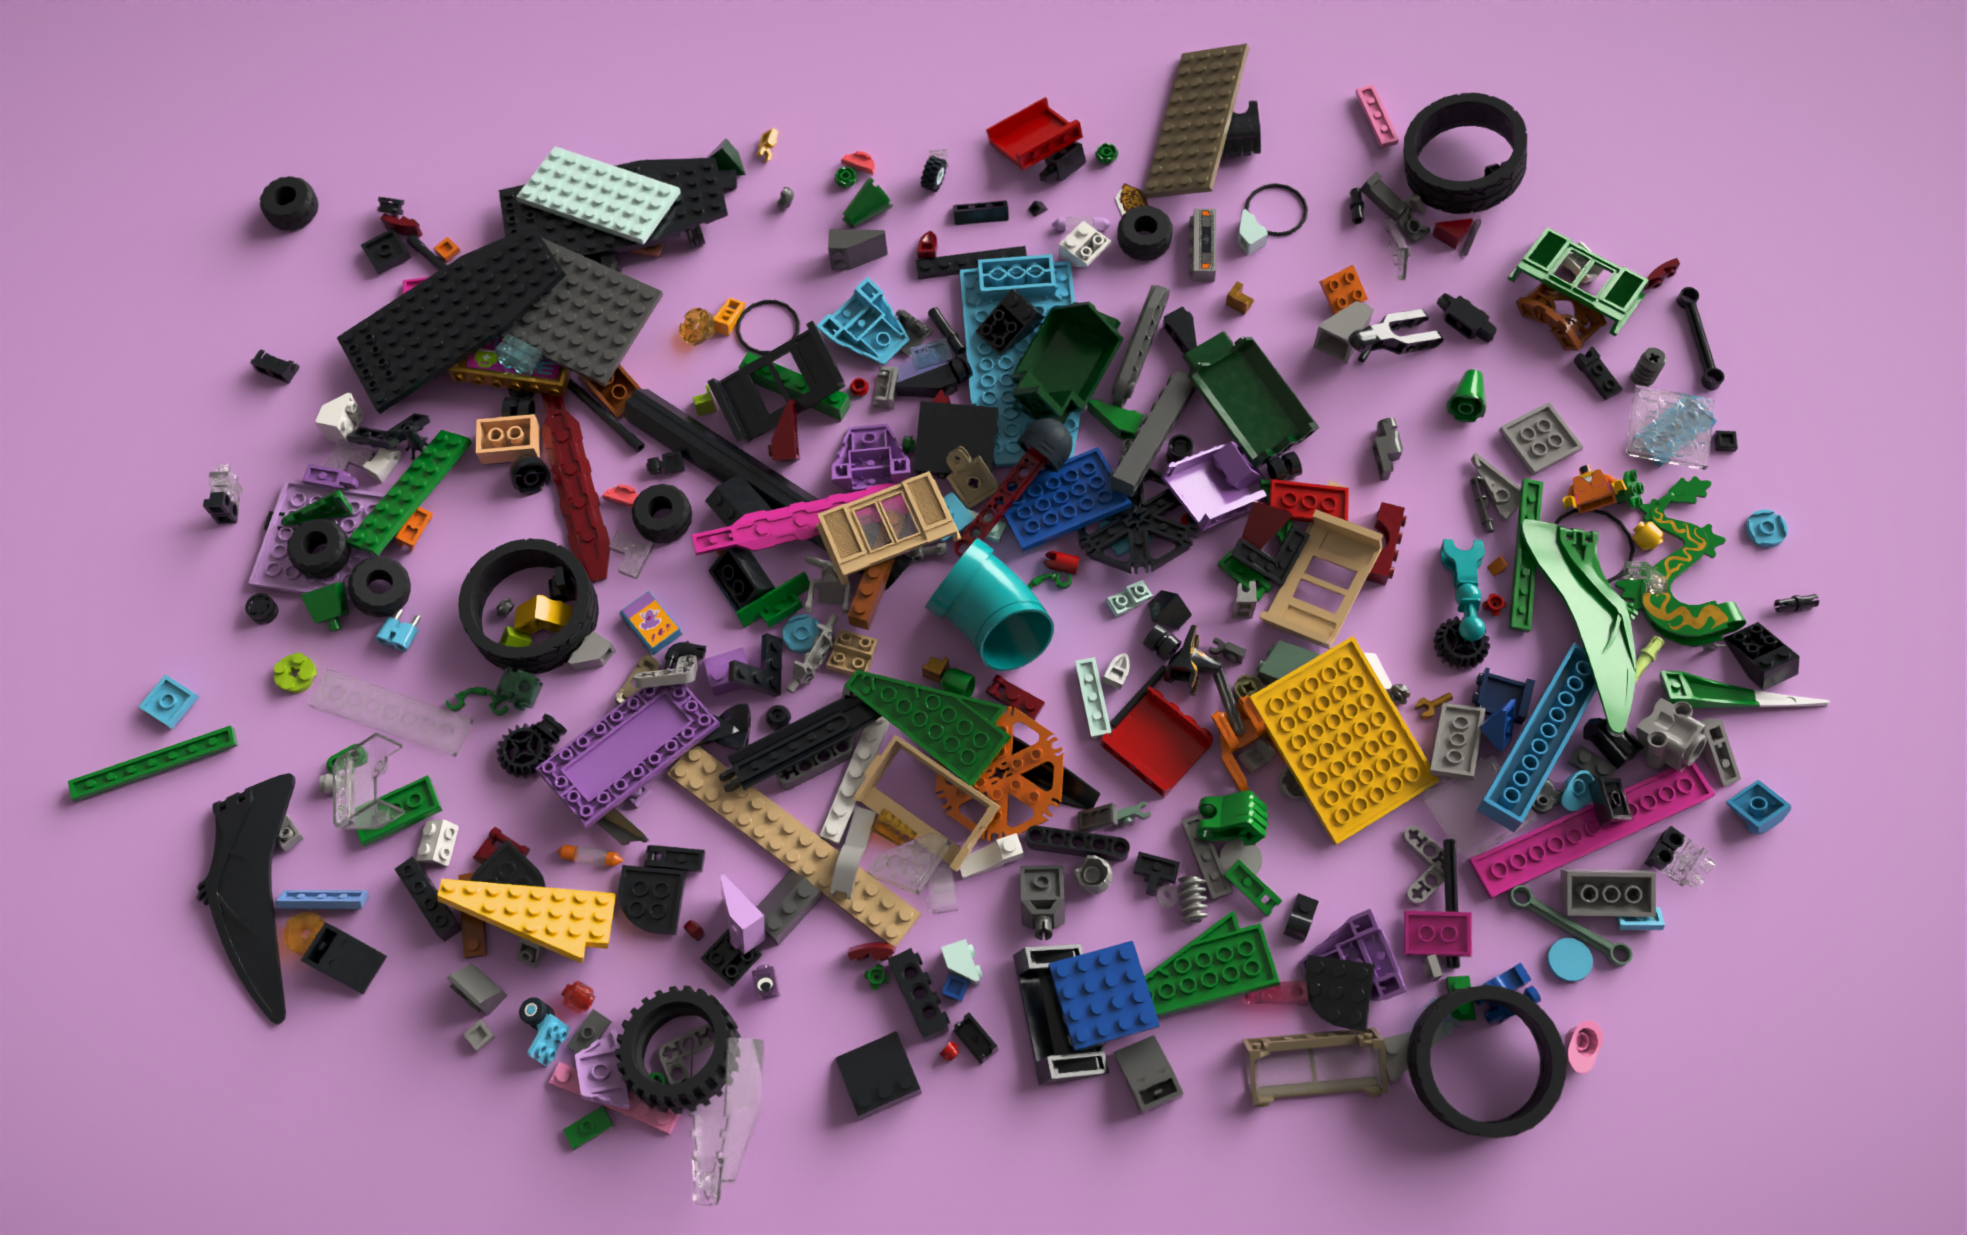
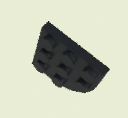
(652, 897)
(1340, 991)

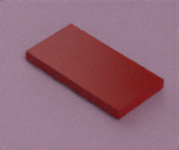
(1306, 498)

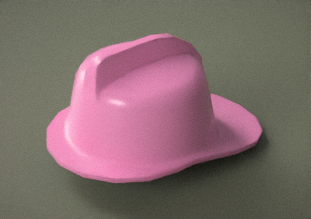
(1583, 1045)

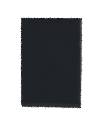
(1037, 208)

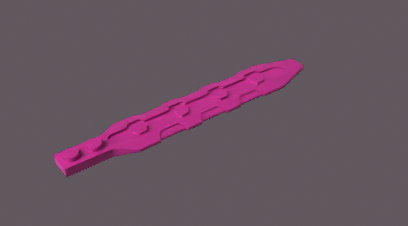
(778, 526)

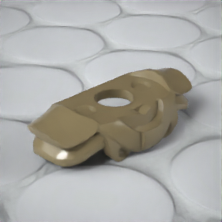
(645, 664)

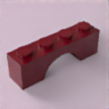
(1388, 523)

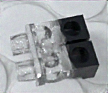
(224, 495)
(1680, 858)

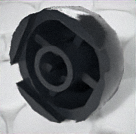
(529, 474)

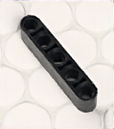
(1068, 836)

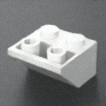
(1082, 245)
(339, 418)

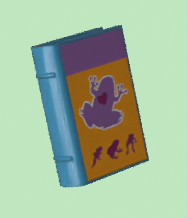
(650, 623)

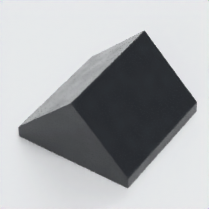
(1609, 801)

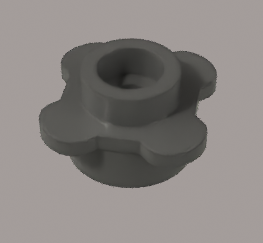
(505, 607)
(1399, 693)

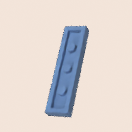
(322, 899)

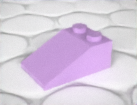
(742, 917)

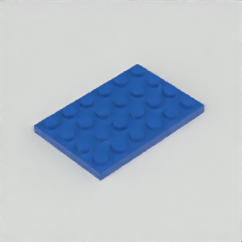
(1064, 500)

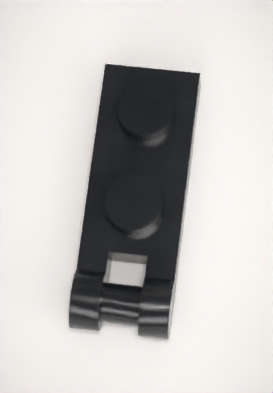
(675, 858)

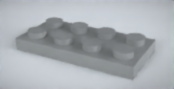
(1457, 741)

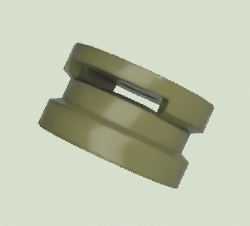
(1246, 686)

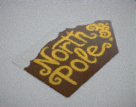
(1130, 197)

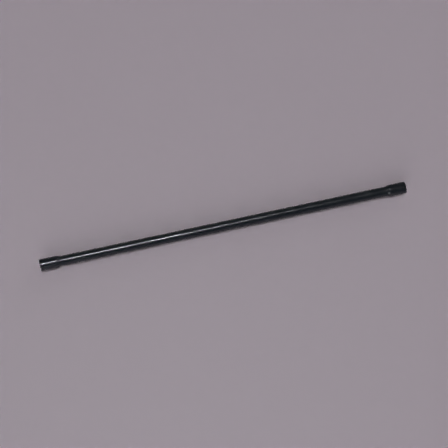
(633, 441)

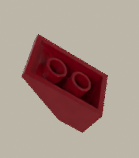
(785, 438)

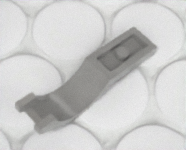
(852, 851)

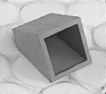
(1334, 332)

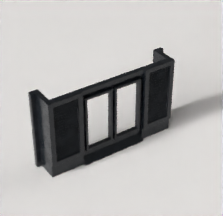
(742, 402)

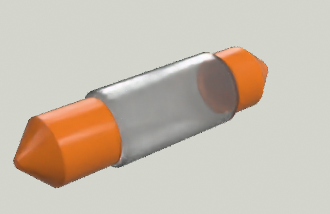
(589, 855)

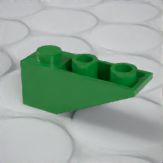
(1117, 420)

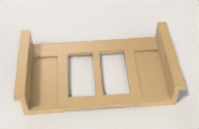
(1336, 543)

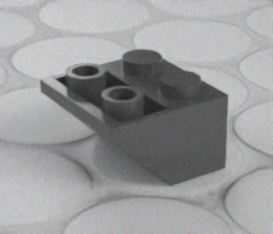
(476, 989)

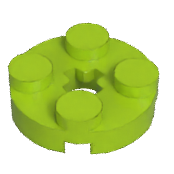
(305, 676)

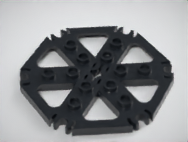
(1137, 531)

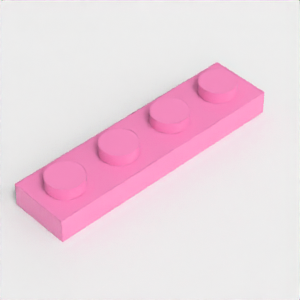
(1377, 116)

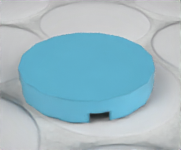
(1766, 528)
(800, 633)
(1569, 960)

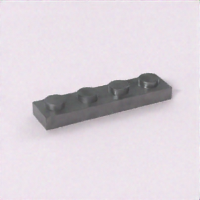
(1207, 860)

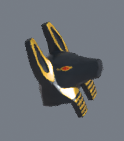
(1190, 663)

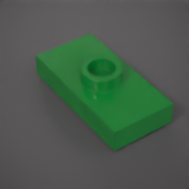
(588, 1127)

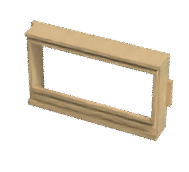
(878, 800)

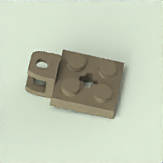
(964, 470)

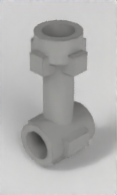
(918, 554)

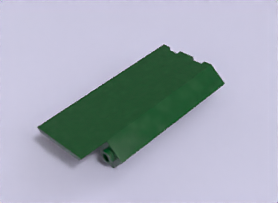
(1249, 397)

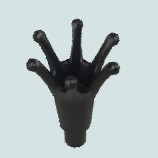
(414, 440)

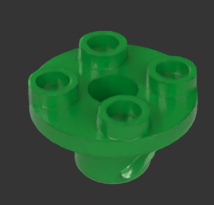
(1633, 492)

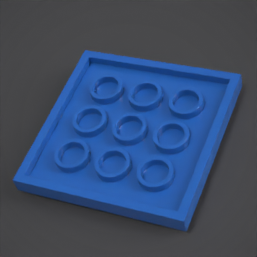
(1103, 995)

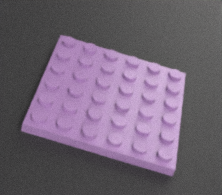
(273, 567)

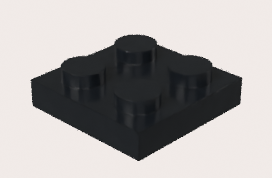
(385, 251)

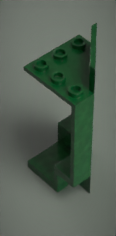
(1065, 361)

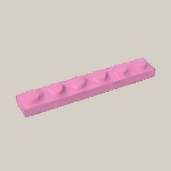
(567, 1079)

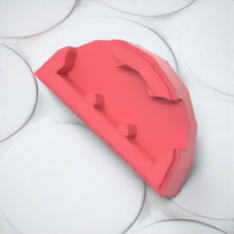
(859, 161)
(621, 495)

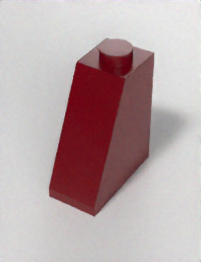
(1264, 523)

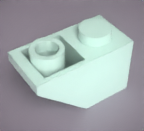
(1251, 234)
(960, 963)

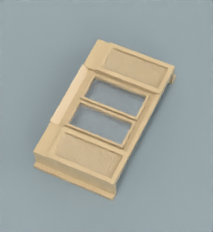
(885, 525)

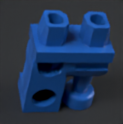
(1512, 979)

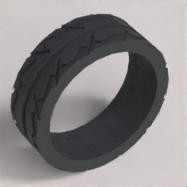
(1456, 112)
(504, 562)
(1550, 1051)

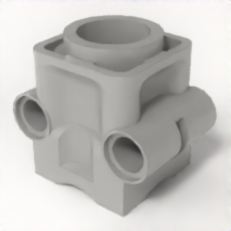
(1671, 736)

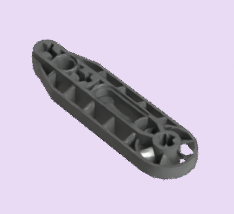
(1139, 344)

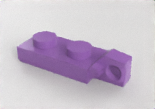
(329, 478)

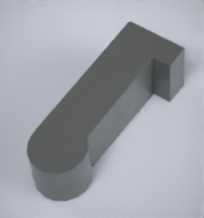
(1383, 196)

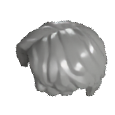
(1093, 875)

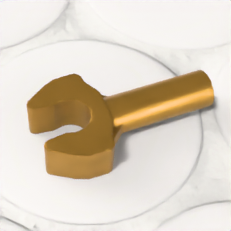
(1431, 705)

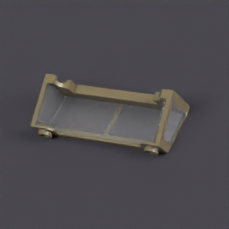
(1315, 1064)

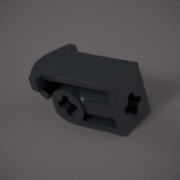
(1615, 747)

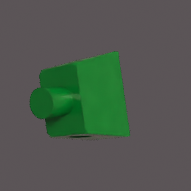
(327, 604)

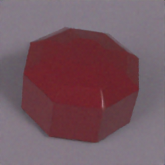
(694, 930)

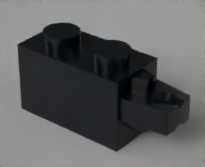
(1063, 163)

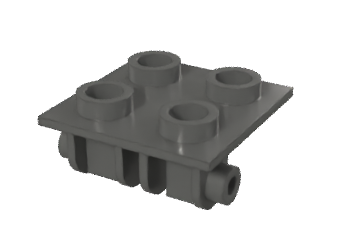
(915, 330)

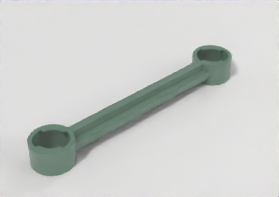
(1570, 926)

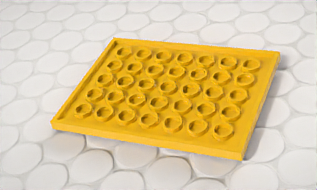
(1343, 740)

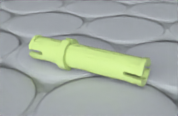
(1648, 655)

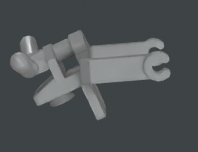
(828, 585)

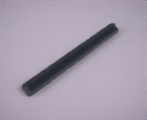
(1451, 888)

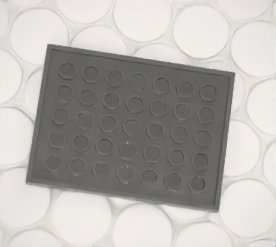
(587, 316)

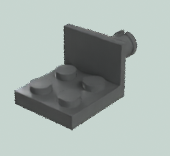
(1042, 898)

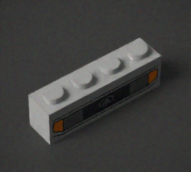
(1203, 245)

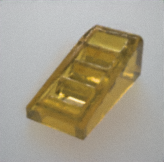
(891, 820)

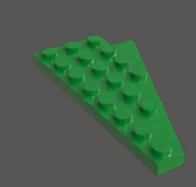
(947, 725)
(1213, 968)

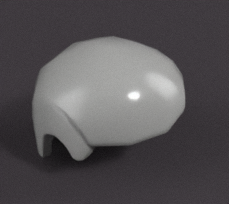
(1289, 785)

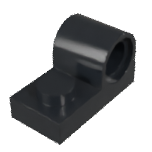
(561, 586)
(1301, 917)

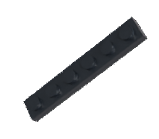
(954, 263)

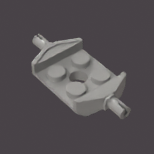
(823, 642)

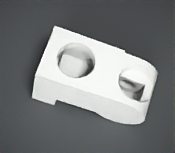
(382, 463)

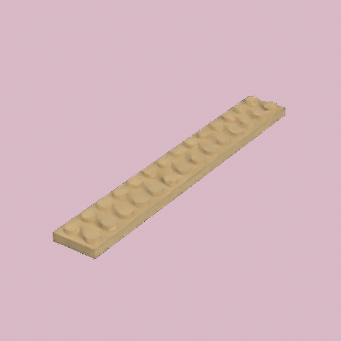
(793, 845)

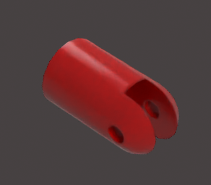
(1063, 562)

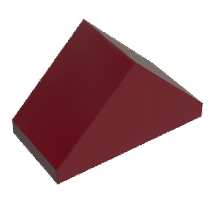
(1452, 232)

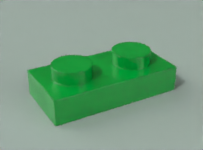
(1466, 1011)

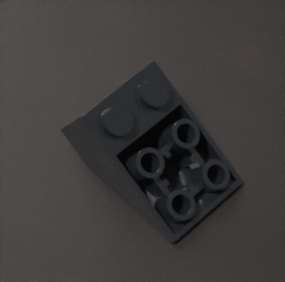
(1009, 322)
(1763, 655)
(344, 958)

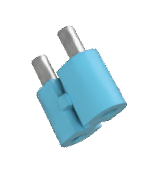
(396, 633)

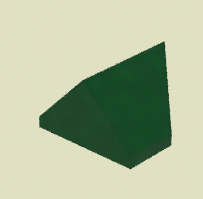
(727, 157)

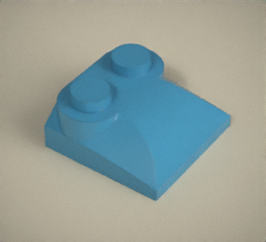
(1759, 807)

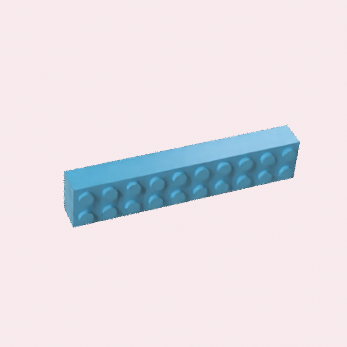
(1540, 741)

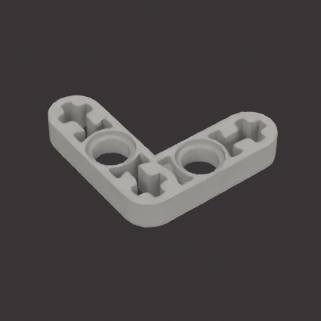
(684, 673)
(1433, 870)
(677, 1060)

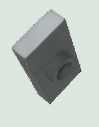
(1097, 818)
(589, 1031)

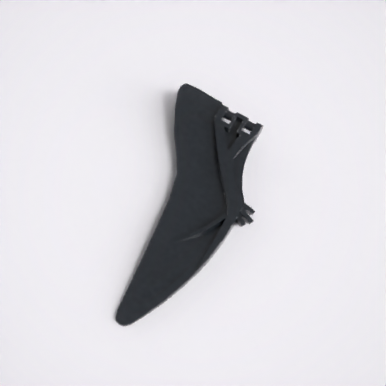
(241, 887)

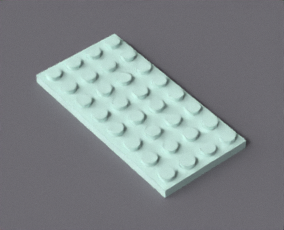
(598, 195)

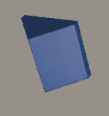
(1500, 724)

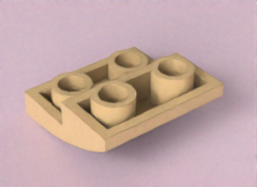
(851, 653)

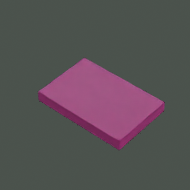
(1438, 933)

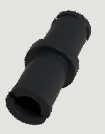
(1357, 206)
(1796, 603)

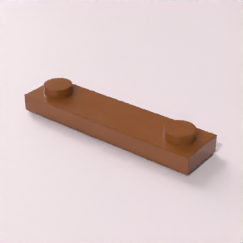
(472, 931)

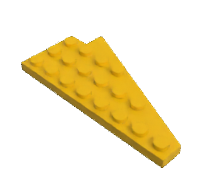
(549, 917)

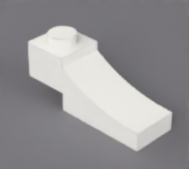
(992, 856)

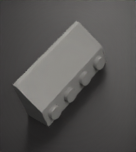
(1608, 892)

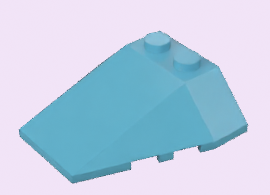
(866, 324)

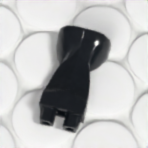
(734, 728)

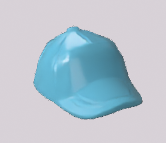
(1577, 791)

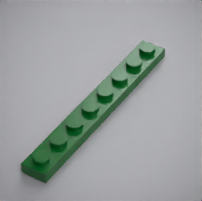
(1524, 565)
(152, 763)

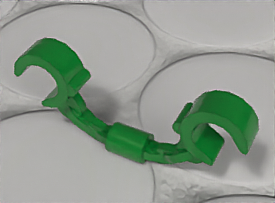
(1054, 576)
(478, 691)

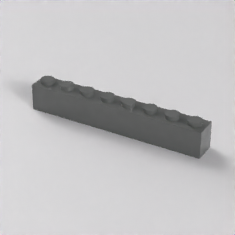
(1153, 434)

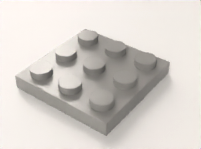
(1541, 438)

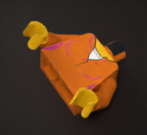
(1592, 490)

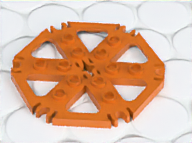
(1015, 784)

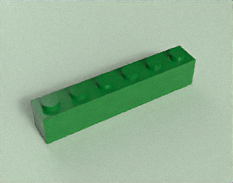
(833, 406)

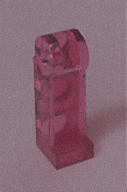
(1286, 993)

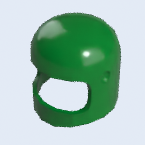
(956, 682)

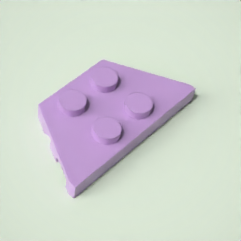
(599, 1075)

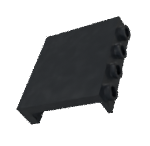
(948, 426)

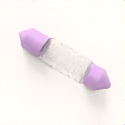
(1070, 223)

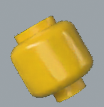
(1647, 536)

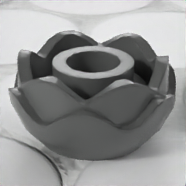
(786, 198)

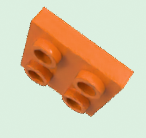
(1343, 289)

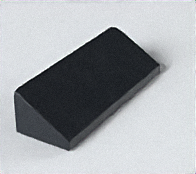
(980, 212)

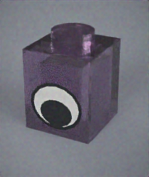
(765, 982)

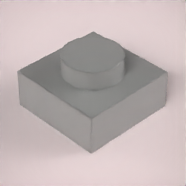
(1431, 968)
(479, 1035)

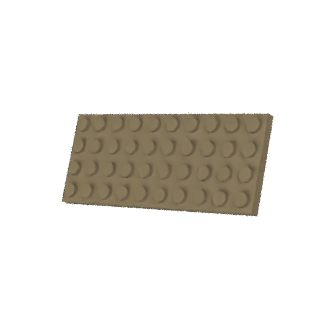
(1196, 122)

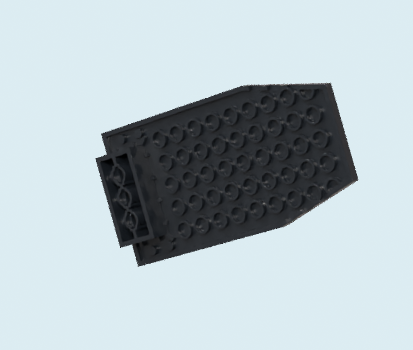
(699, 202)
(449, 316)

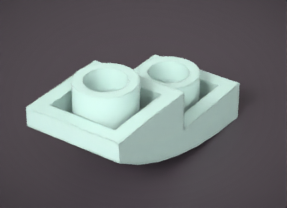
(1129, 599)

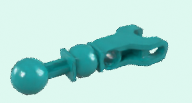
(1465, 577)

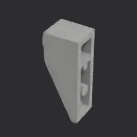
(1719, 753)

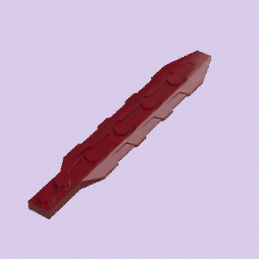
(575, 487)

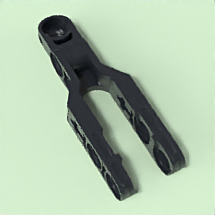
(1381, 336)

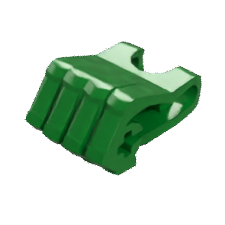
(1233, 817)

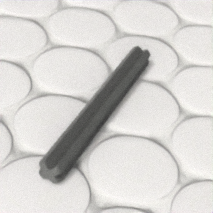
(1228, 701)

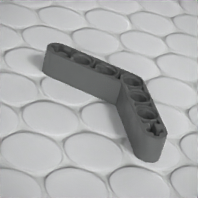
(818, 767)

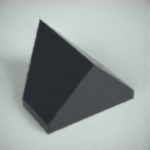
(1169, 609)

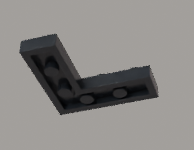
(390, 438)
(1271, 568)
(769, 676)

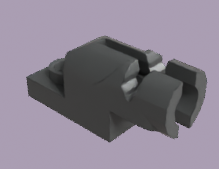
(1386, 447)

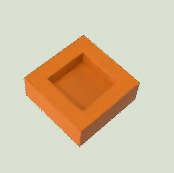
(447, 249)

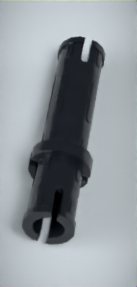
(947, 331)

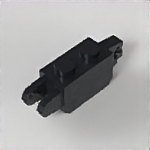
(1466, 318)

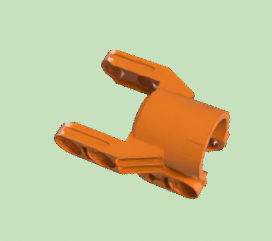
(1230, 743)

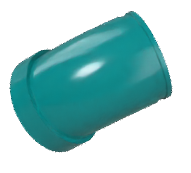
(993, 610)

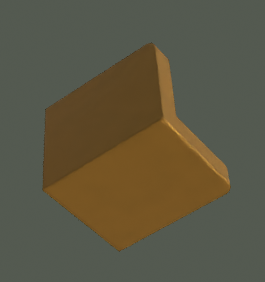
(1238, 300)
(935, 668)

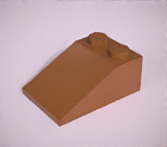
(615, 392)

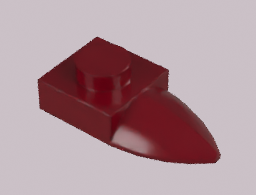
(927, 246)

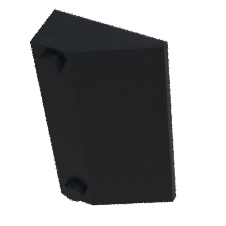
(1047, 1031)

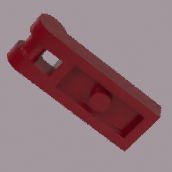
(1015, 697)

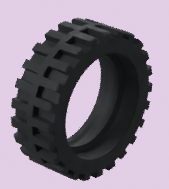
(643, 1026)

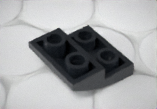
(728, 961)

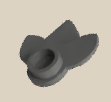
(1547, 796)

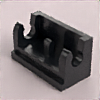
(274, 367)
(975, 1038)

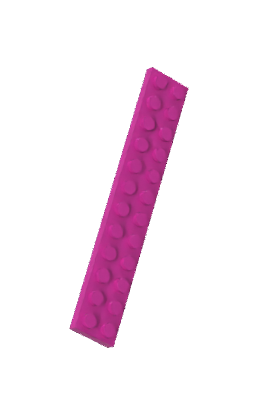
(1580, 832)

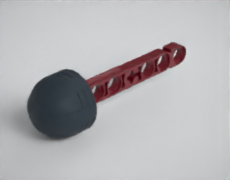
(1045, 445)

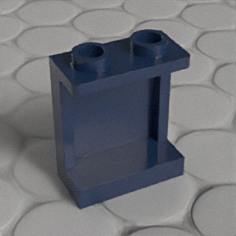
(1498, 690)

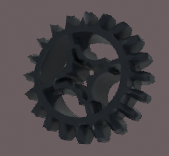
(1471, 655)
(516, 765)

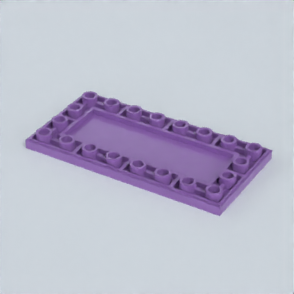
(626, 749)

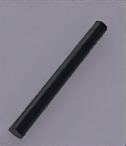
(1137, 697)

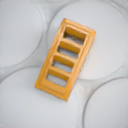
(726, 326)

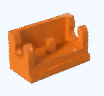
(413, 528)

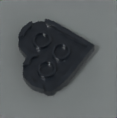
(510, 867)

